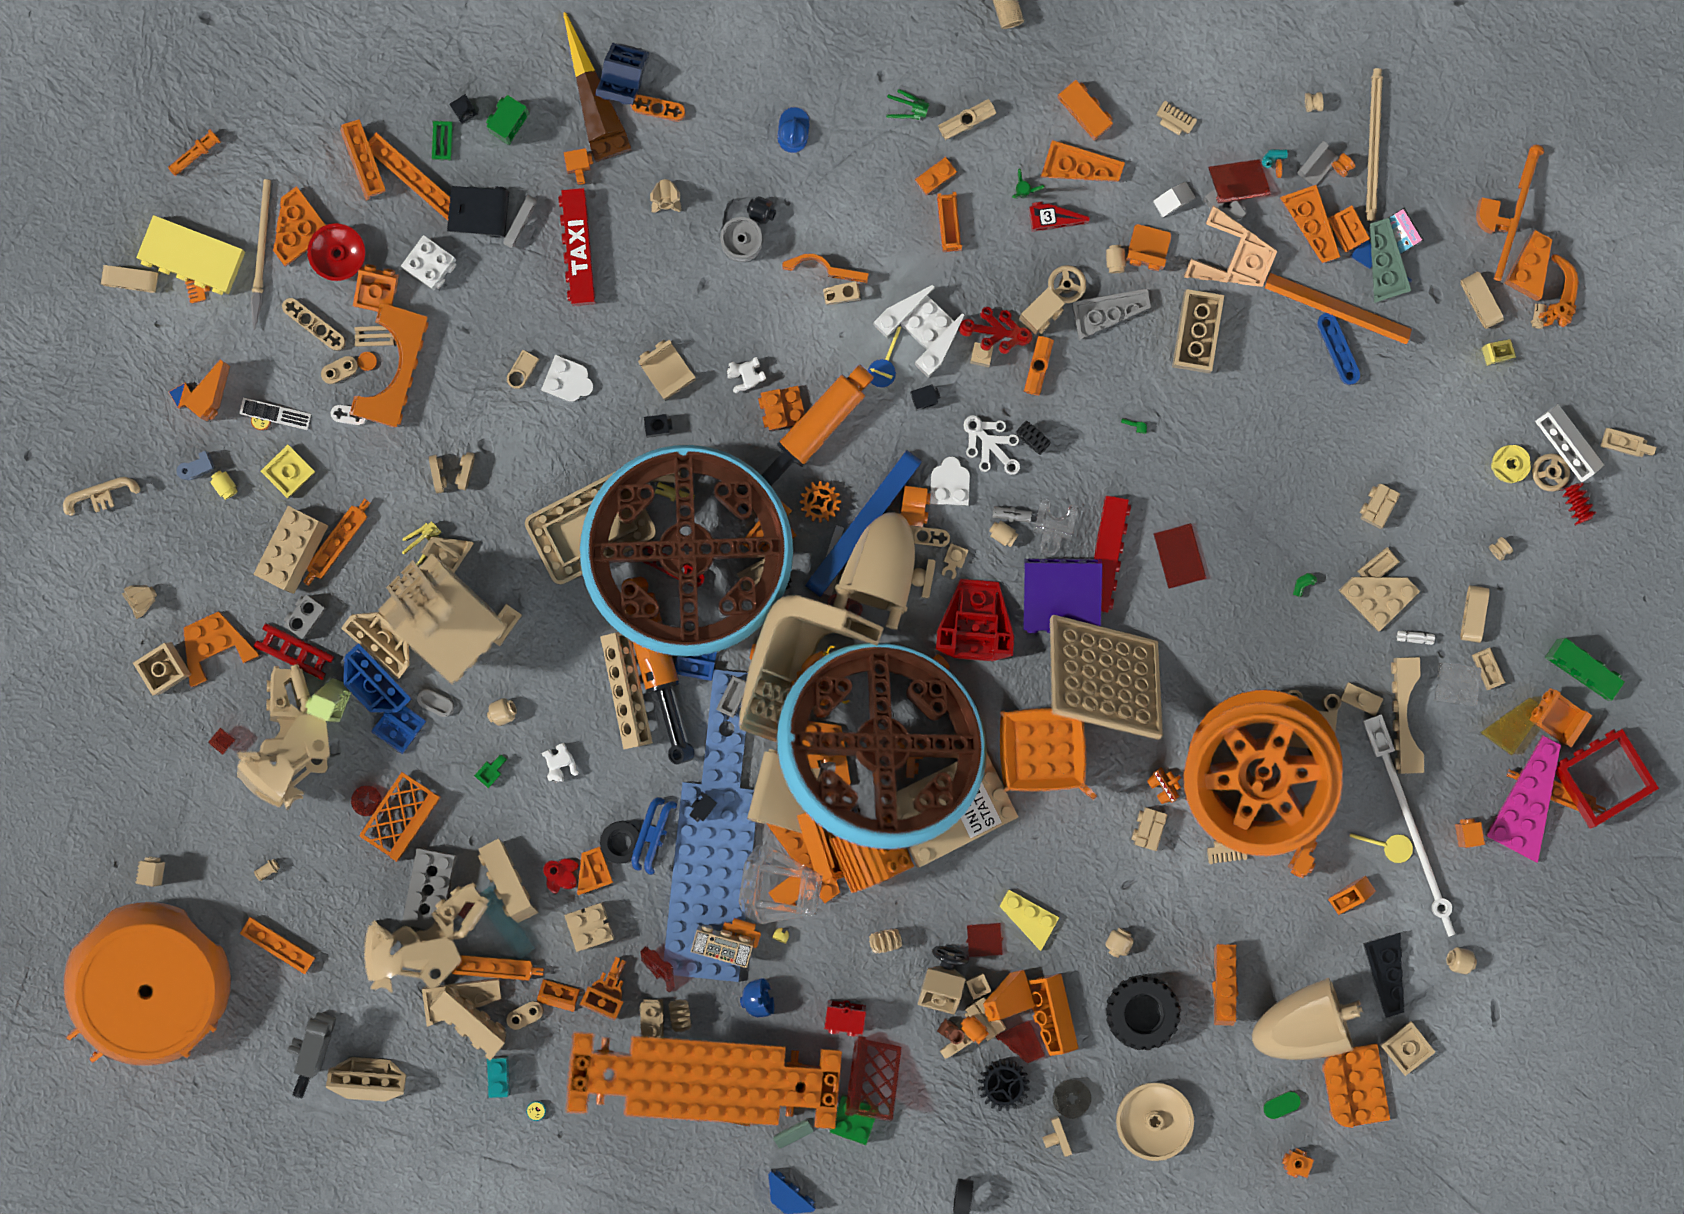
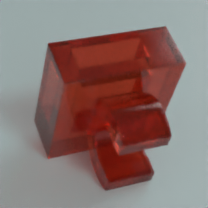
(221, 741)

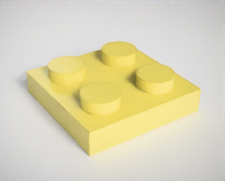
(287, 471)

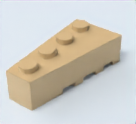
(506, 881)
(469, 1021)

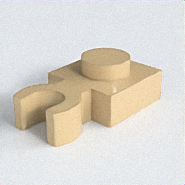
(955, 557)

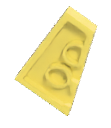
(1029, 917)

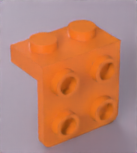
(1148, 247)

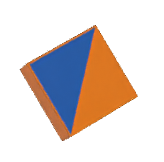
(180, 394)

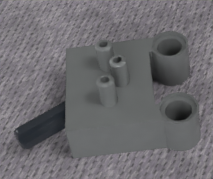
(311, 1050)

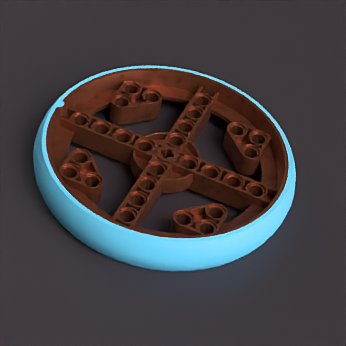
(634, 478)
(836, 816)

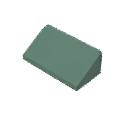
(793, 1133)

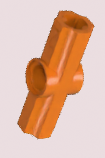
(1041, 353)

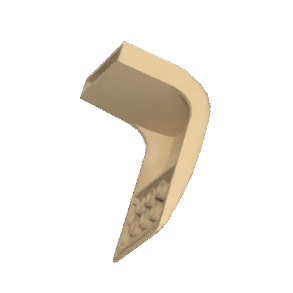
(784, 644)

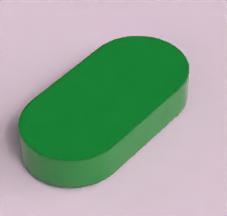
(1281, 1105)

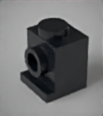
(463, 109)
(702, 807)

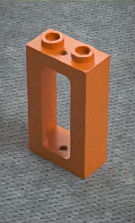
(820, 848)

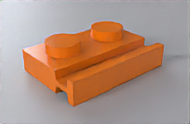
(1349, 228)

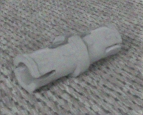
(1011, 514)

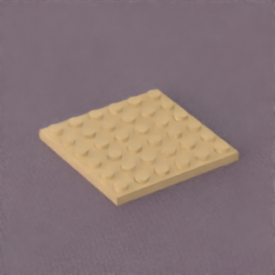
(1105, 677)

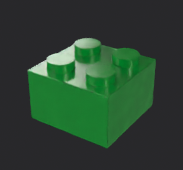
(507, 119)
(853, 1127)

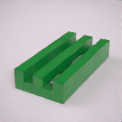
(442, 140)

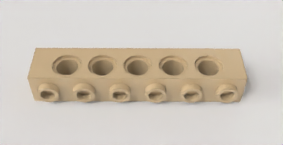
(626, 690)

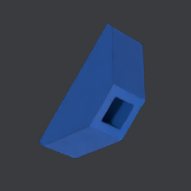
(787, 1196)

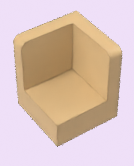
(978, 985)

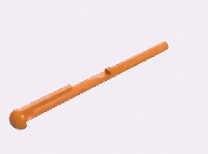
(1524, 185)

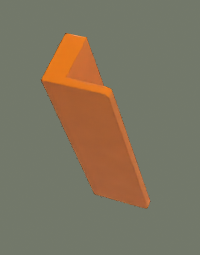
(362, 159)

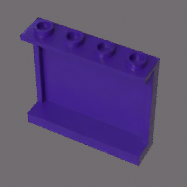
(1062, 589)

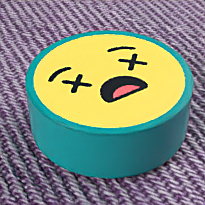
(536, 1110)

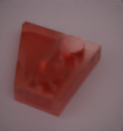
(658, 967)

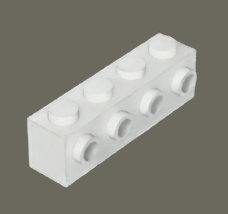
(1569, 443)

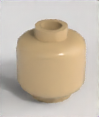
(501, 711)
(1119, 942)
(1461, 960)

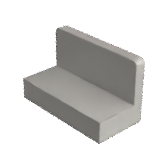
(1317, 164)

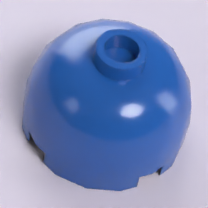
(757, 999)

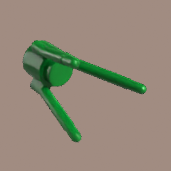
(919, 107)
(1023, 188)

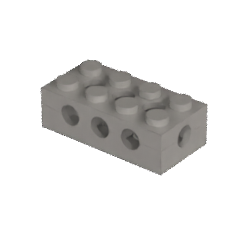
(420, 879)

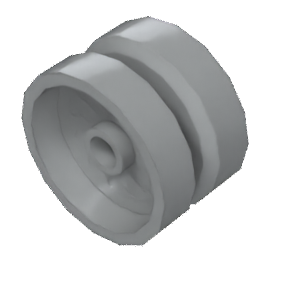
(733, 231)

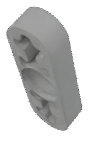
(520, 221)

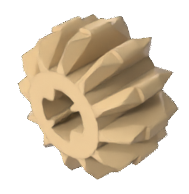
(885, 940)
(680, 1015)

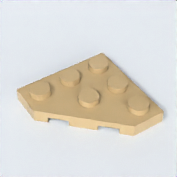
(1379, 597)

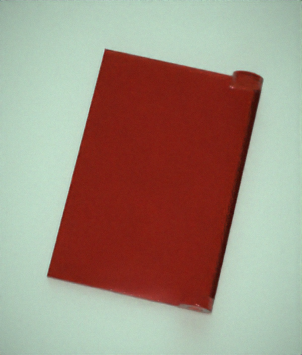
(1239, 181)
(1179, 556)

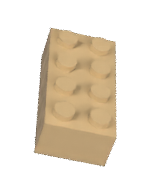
(1198, 331)
(290, 550)

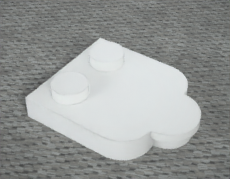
(567, 380)
(950, 483)

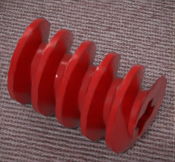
(1578, 503)

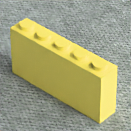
(190, 255)

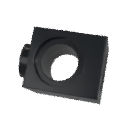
(925, 397)
(649, 422)

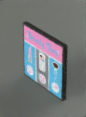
(1404, 230)

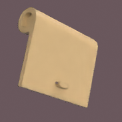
(772, 798)

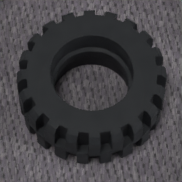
(1169, 1012)

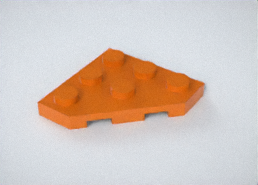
(295, 226)

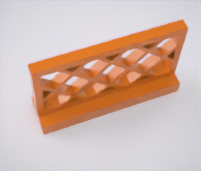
(410, 829)

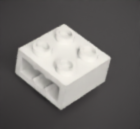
(429, 263)

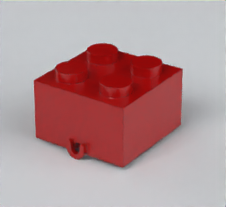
(845, 1018)

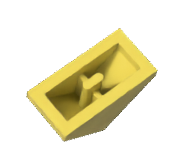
(1498, 352)

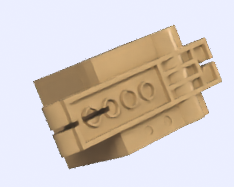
(440, 617)

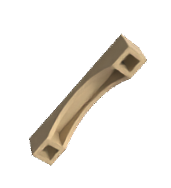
(1409, 756)

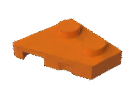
(593, 871)

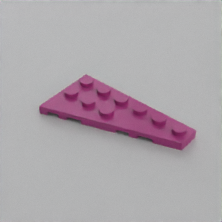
(1525, 810)

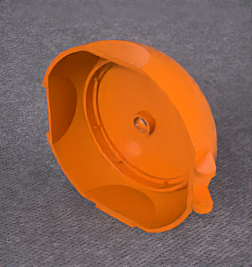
(155, 948)

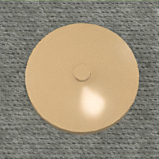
(1154, 1121)

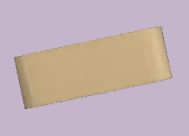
(129, 279)
(1482, 300)
(1474, 614)

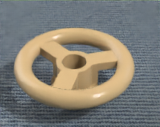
(1061, 289)
(1537, 475)

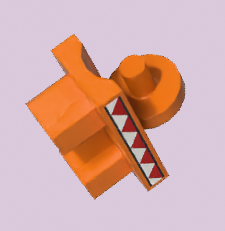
(1160, 778)

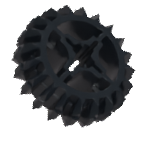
(995, 1089)

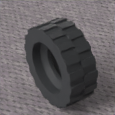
(606, 841)

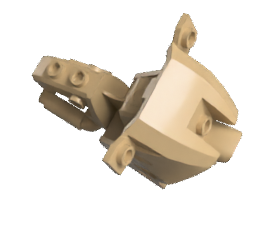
(297, 743)
(424, 948)

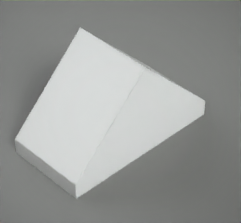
(1174, 199)

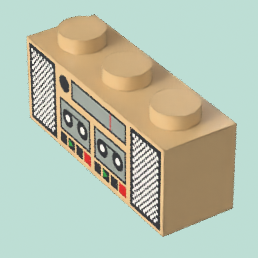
(722, 945)

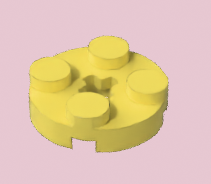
(1522, 463)

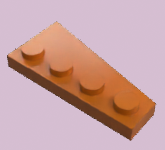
(1078, 164)
(1312, 220)

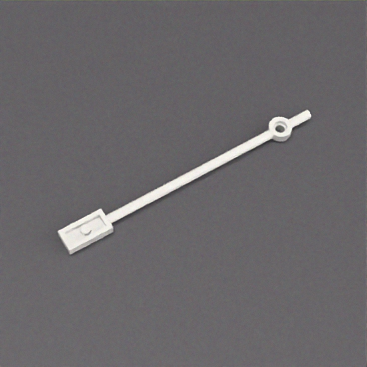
(1382, 747)

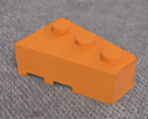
(1531, 266)

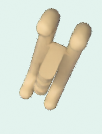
(99, 494)

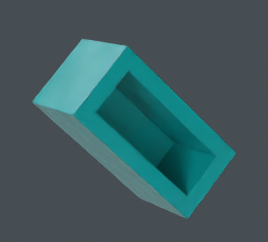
(498, 1077)

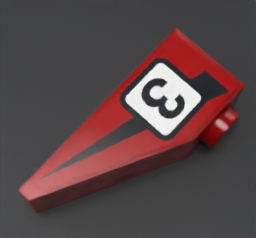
(1050, 217)

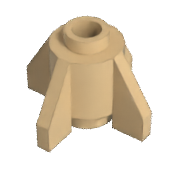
(665, 196)
(139, 598)

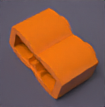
(914, 505)

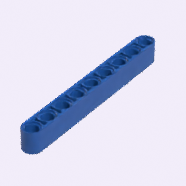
(873, 509)

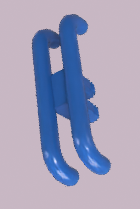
(651, 834)

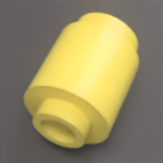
(223, 484)

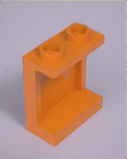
(1560, 717)

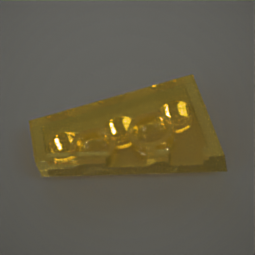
(1512, 727)

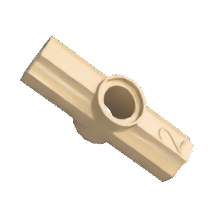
(977, 113)

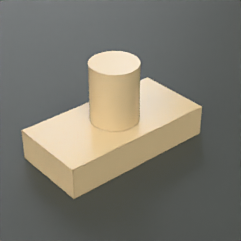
(1361, 699)
(1057, 1137)

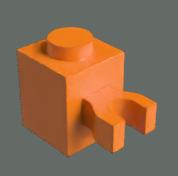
(577, 162)

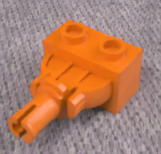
(605, 996)

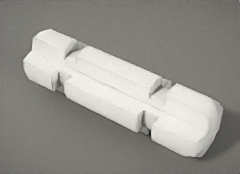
(1415, 637)

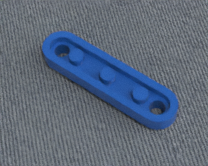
(1338, 349)

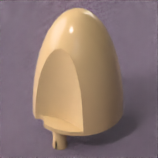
(880, 568)
(1306, 1024)

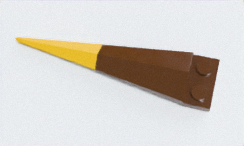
(602, 123)

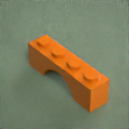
(1225, 984)

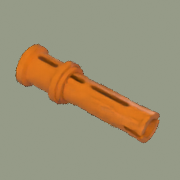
(201, 147)

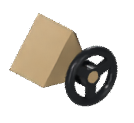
(942, 983)

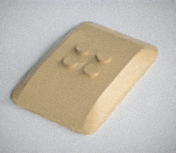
(559, 527)

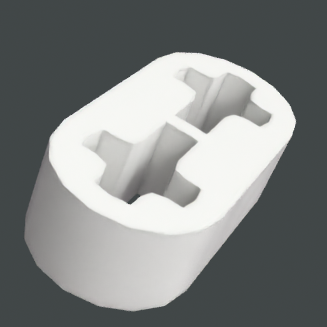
(345, 419)

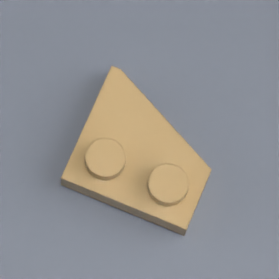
(449, 551)

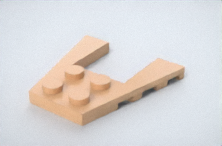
(1250, 261)

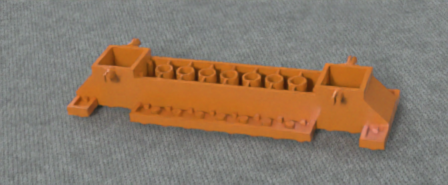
(703, 1080)

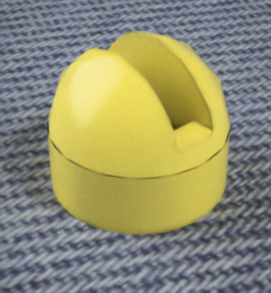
(781, 937)

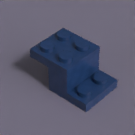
(622, 73)

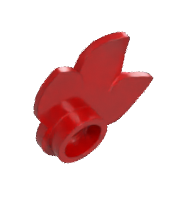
(562, 877)

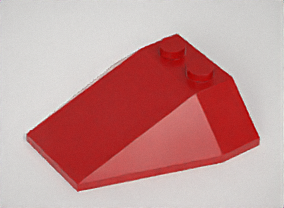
(976, 623)

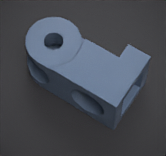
(196, 468)

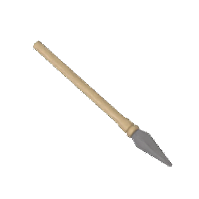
(256, 299)

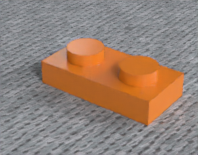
(935, 176)

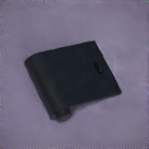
(481, 211)

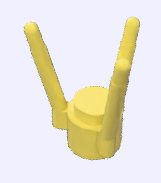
(429, 530)

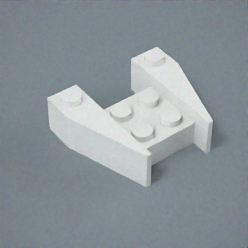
(925, 323)

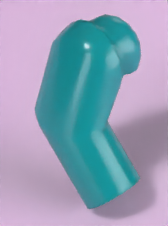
(1272, 155)

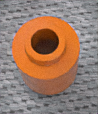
(974, 1029)

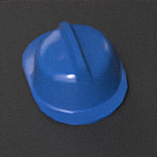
(793, 130)

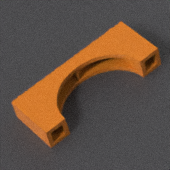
(407, 331)

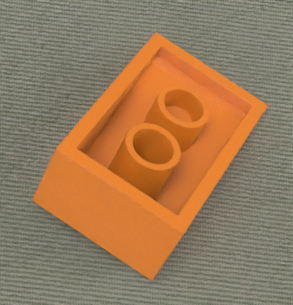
(208, 394)

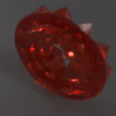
(358, 805)

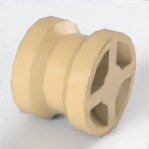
(1314, 102)
(1501, 548)

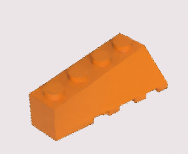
(1053, 1014)

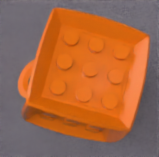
(1042, 751)

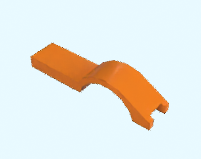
(832, 272)

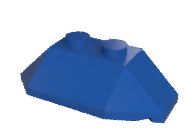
(372, 683)

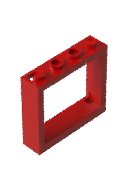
(1576, 795)

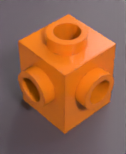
(1302, 1168)

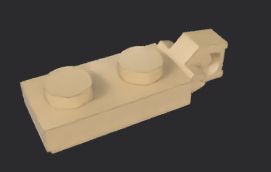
(1626, 443)

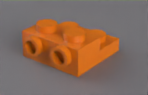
(375, 287)
(781, 408)
(1301, 861)

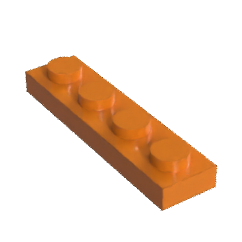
(277, 945)

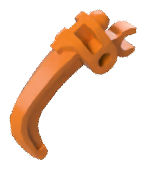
(1566, 307)

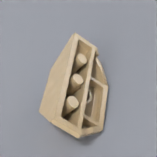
(379, 640)
(366, 1079)

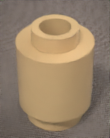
(1115, 259)
(1003, 533)

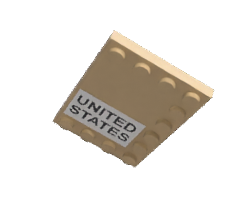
(987, 812)

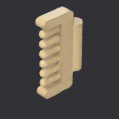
(1173, 123)
(1219, 849)

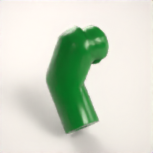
(1303, 581)

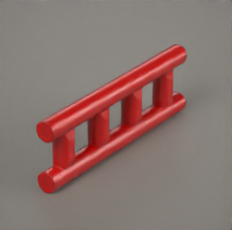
(282, 654)

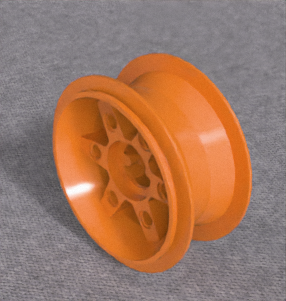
(1300, 822)

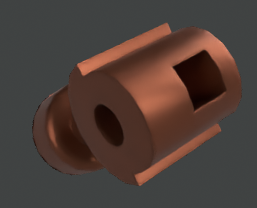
(951, 1032)

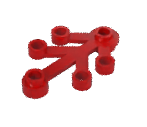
(1019, 335)

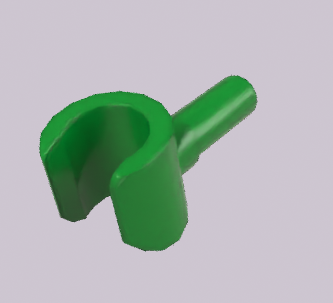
(1141, 427)

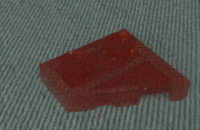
(1022, 1041)

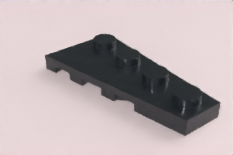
(1386, 968)

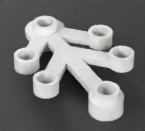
(988, 442)

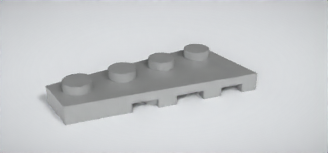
(1102, 312)

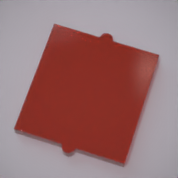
(984, 939)

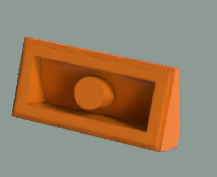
(558, 995)

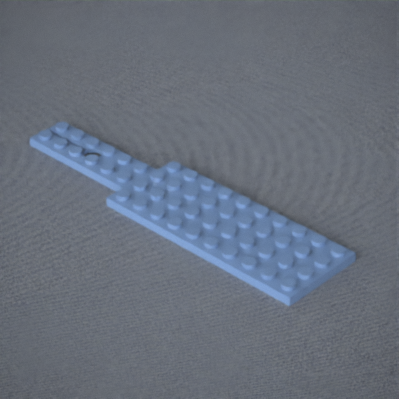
(711, 851)

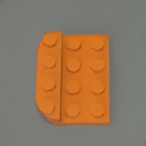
(1356, 1087)

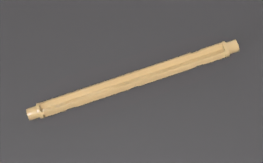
(1374, 142)

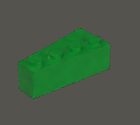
(1585, 668)

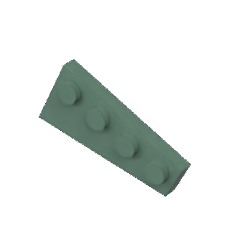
(1387, 265)

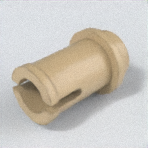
(1538, 322)
(267, 869)

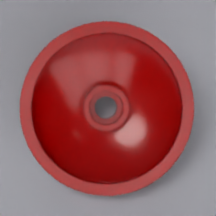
(332, 238)

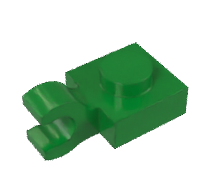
(489, 772)

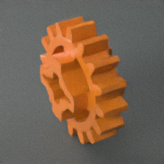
(830, 497)

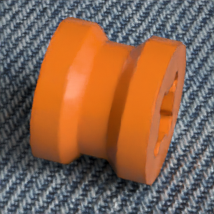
(1343, 165)

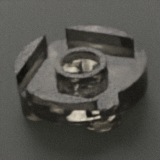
(1065, 1107)

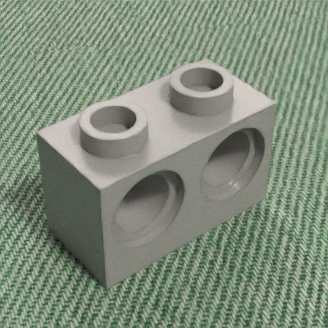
(309, 620)

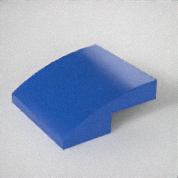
(696, 666)
(399, 728)

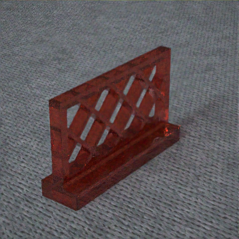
(858, 1072)

